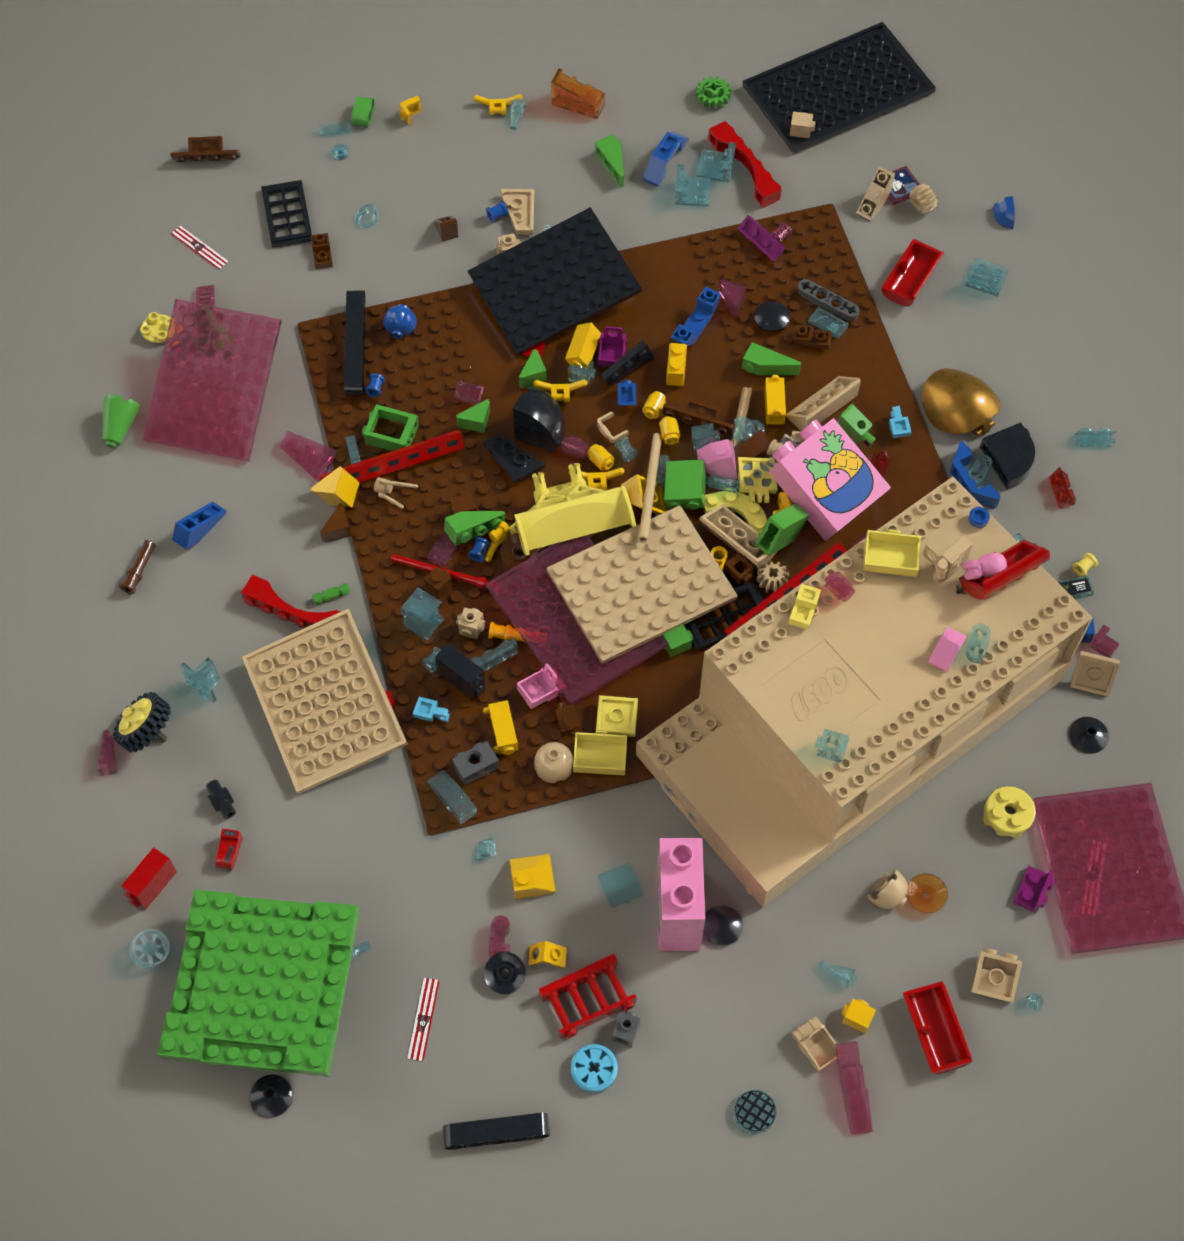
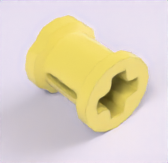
(1085, 564)

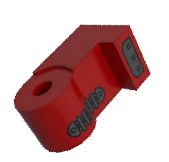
(228, 849)

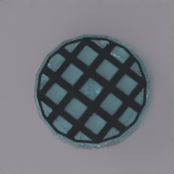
(755, 1111)

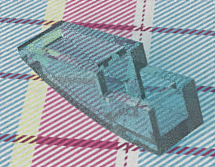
(452, 796)

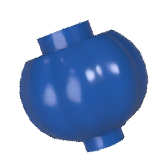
(399, 321)

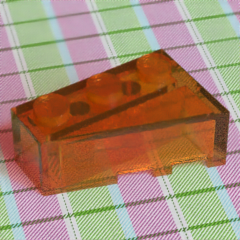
(575, 96)

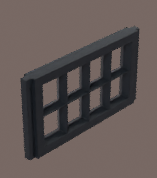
(291, 238)
(698, 640)

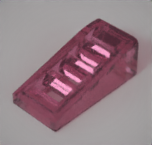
(212, 295)
(107, 759)

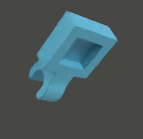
(899, 425)
(428, 709)

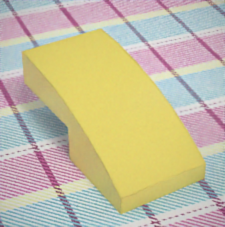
(804, 606)

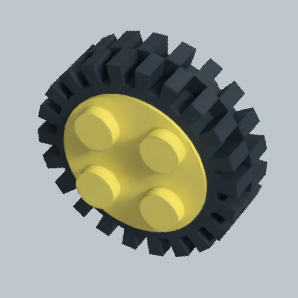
(142, 722)

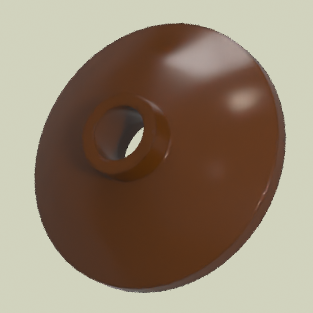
(510, 549)

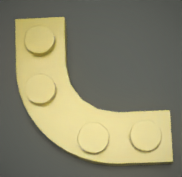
(740, 504)

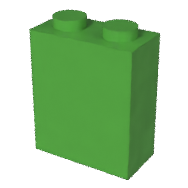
(685, 484)
(782, 529)

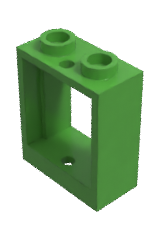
(388, 442)

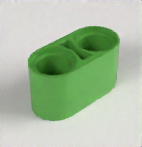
(362, 111)

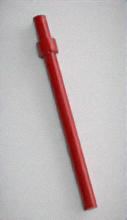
(480, 582)

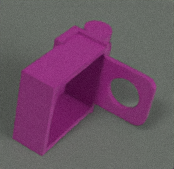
(611, 346)

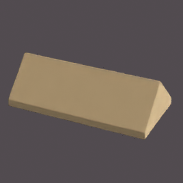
(825, 401)
(735, 534)

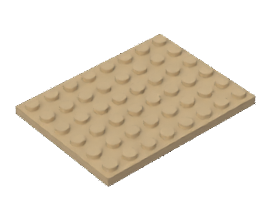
(639, 590)
(324, 701)

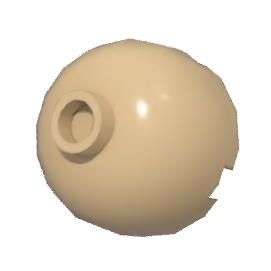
(553, 762)
(889, 891)

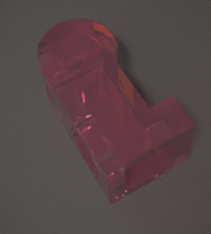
(499, 930)

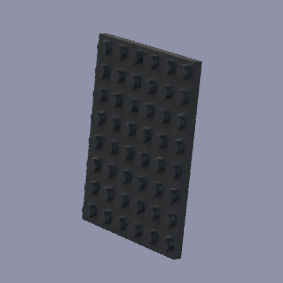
(554, 281)

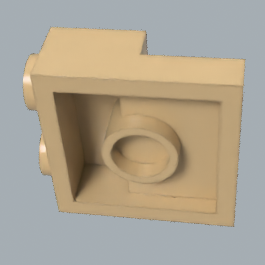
(996, 975)

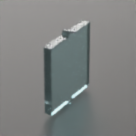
(620, 885)

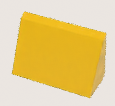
(337, 488)

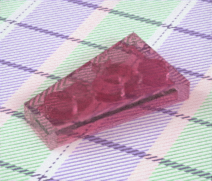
(308, 454)

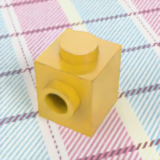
(858, 1015)

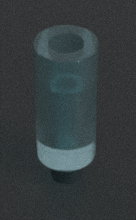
(722, 483)

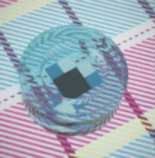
(339, 152)

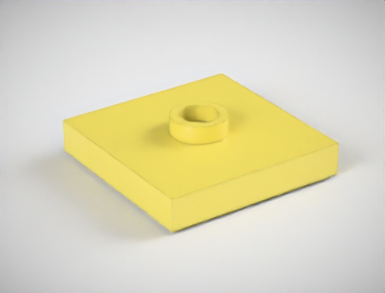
(617, 715)

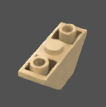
(876, 193)

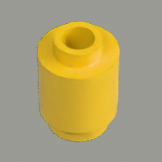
(654, 405)
(669, 430)
(600, 457)

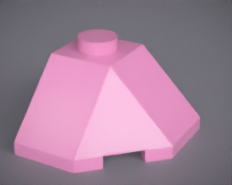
(719, 459)

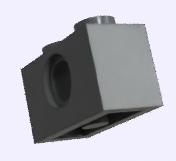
(470, 772)

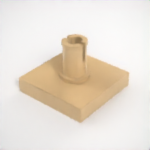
(1094, 673)

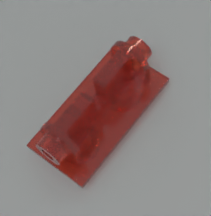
(881, 462)
(1060, 485)

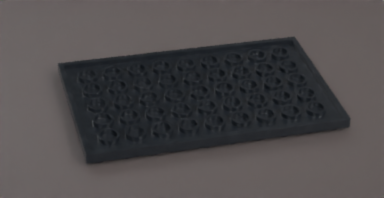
(839, 85)

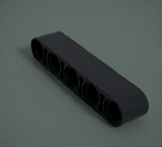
(496, 1131)

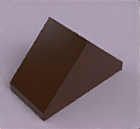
(447, 228)
(336, 527)

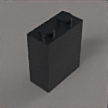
(460, 671)

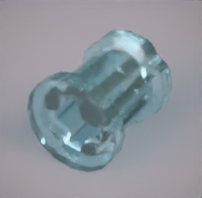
(626, 449)
(430, 662)

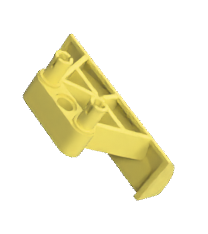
(571, 511)

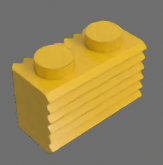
(676, 364)

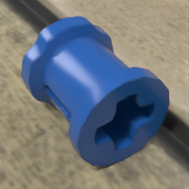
(496, 211)
(375, 384)
(479, 549)

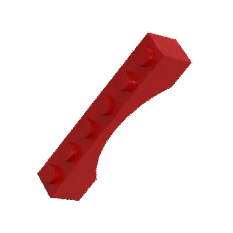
(765, 188)
(260, 594)

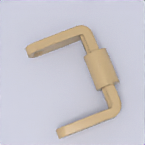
(606, 433)

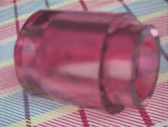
(575, 446)
(839, 586)

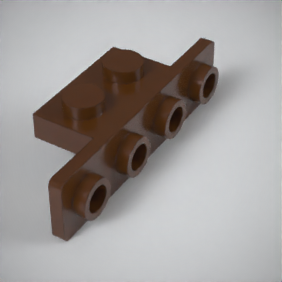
(203, 148)
(699, 414)

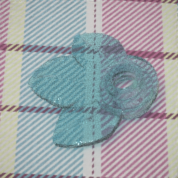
(746, 428)

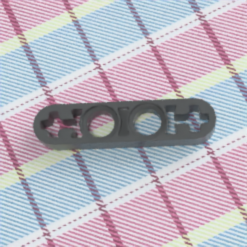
(829, 298)

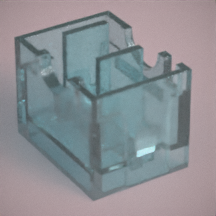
(421, 613)

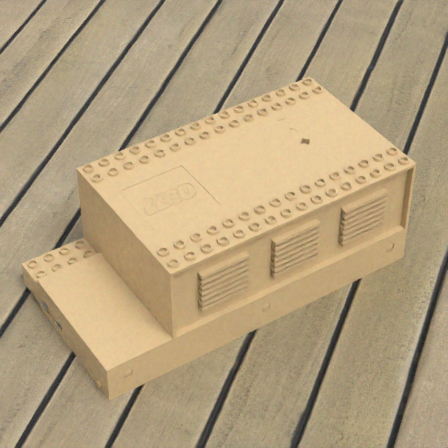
(746, 749)

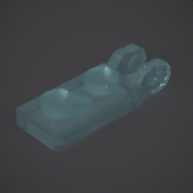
(494, 657)

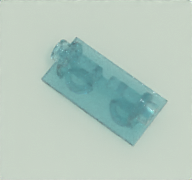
(1103, 437)

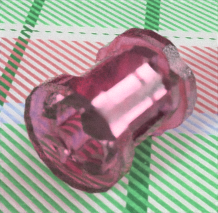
(780, 233)

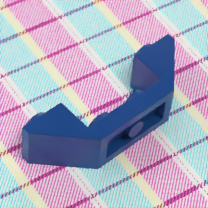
(662, 155)
(699, 318)
(986, 495)

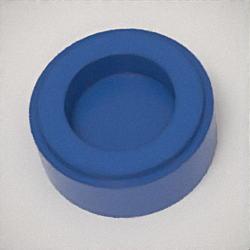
(979, 517)

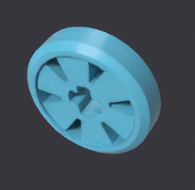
(593, 1081)

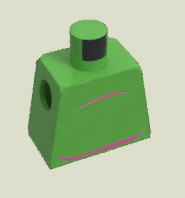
(856, 426)

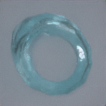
(364, 210)

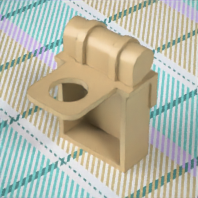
(950, 560)
(815, 1043)

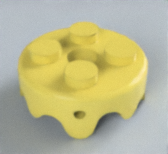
(1004, 823)

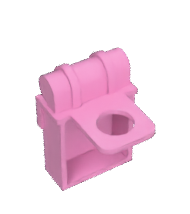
(539, 687)

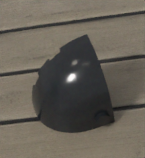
(539, 419)

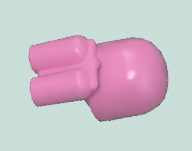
(986, 566)

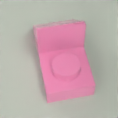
(947, 649)

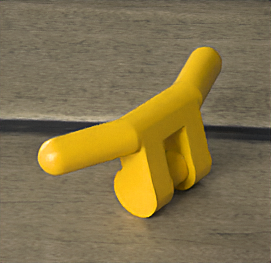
(496, 106)
(554, 388)
(601, 476)
(497, 538)

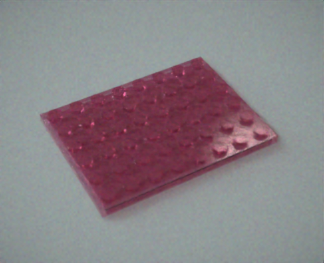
(212, 380)
(552, 631)
(1111, 867)

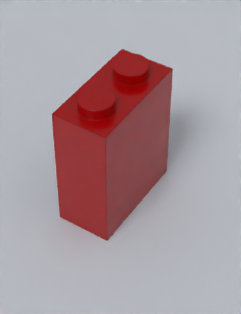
(148, 879)

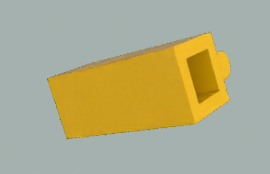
(583, 345)
(775, 400)
(502, 727)

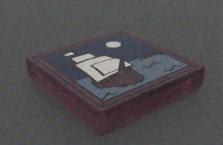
(902, 185)

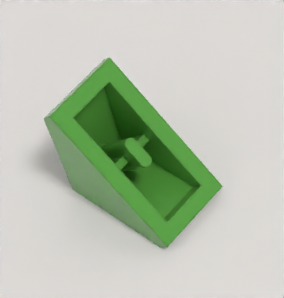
(532, 370)
(474, 417)

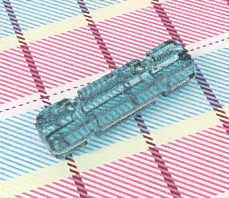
(335, 129)
(662, 470)

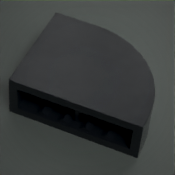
(1011, 454)

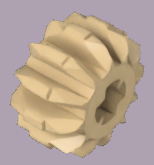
(923, 198)
(768, 572)

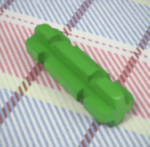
(331, 594)

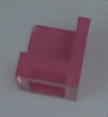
(468, 392)
(1103, 643)

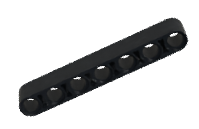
(354, 343)

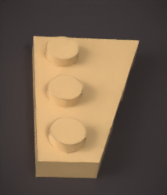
(520, 209)

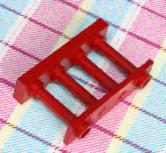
(570, 984)

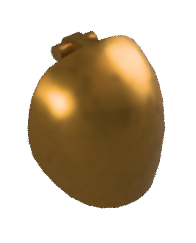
(959, 402)

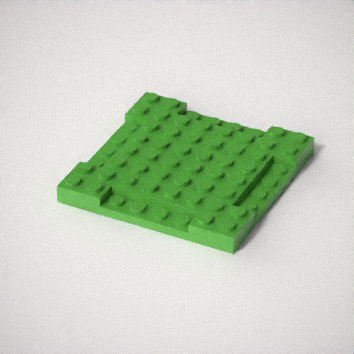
(260, 983)

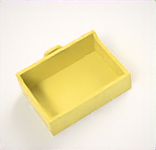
(892, 553)
(600, 753)

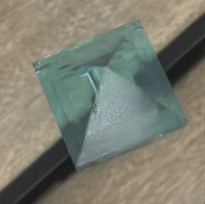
(486, 849)

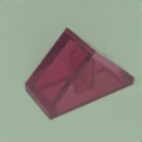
(733, 295)

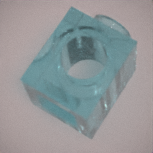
(834, 754)

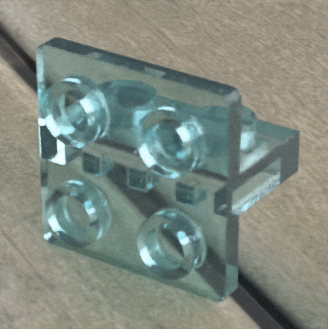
(202, 678)

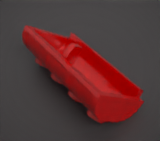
(911, 273)
(1020, 560)
(938, 1028)

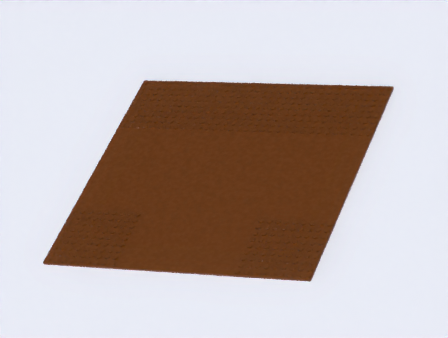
(464, 343)

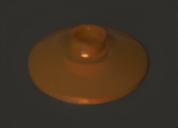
(933, 887)

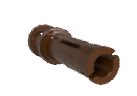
(134, 574)

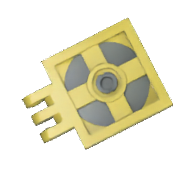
(755, 478)

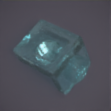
(578, 373)

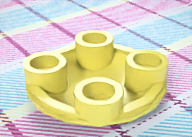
(155, 327)

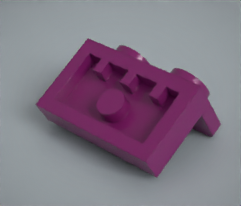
(1033, 889)

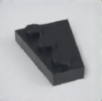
(631, 361)
(512, 459)

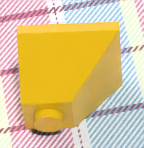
(636, 490)
(532, 876)

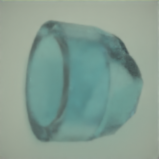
(1034, 1001)

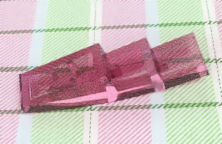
(853, 1088)

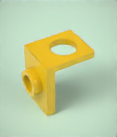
(548, 953)

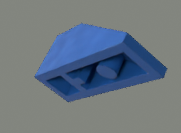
(197, 524)

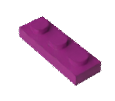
(761, 238)

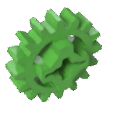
(713, 92)

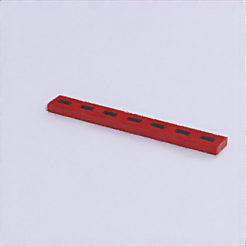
(404, 457)
(825, 559)

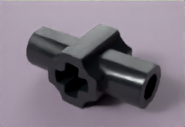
(221, 799)

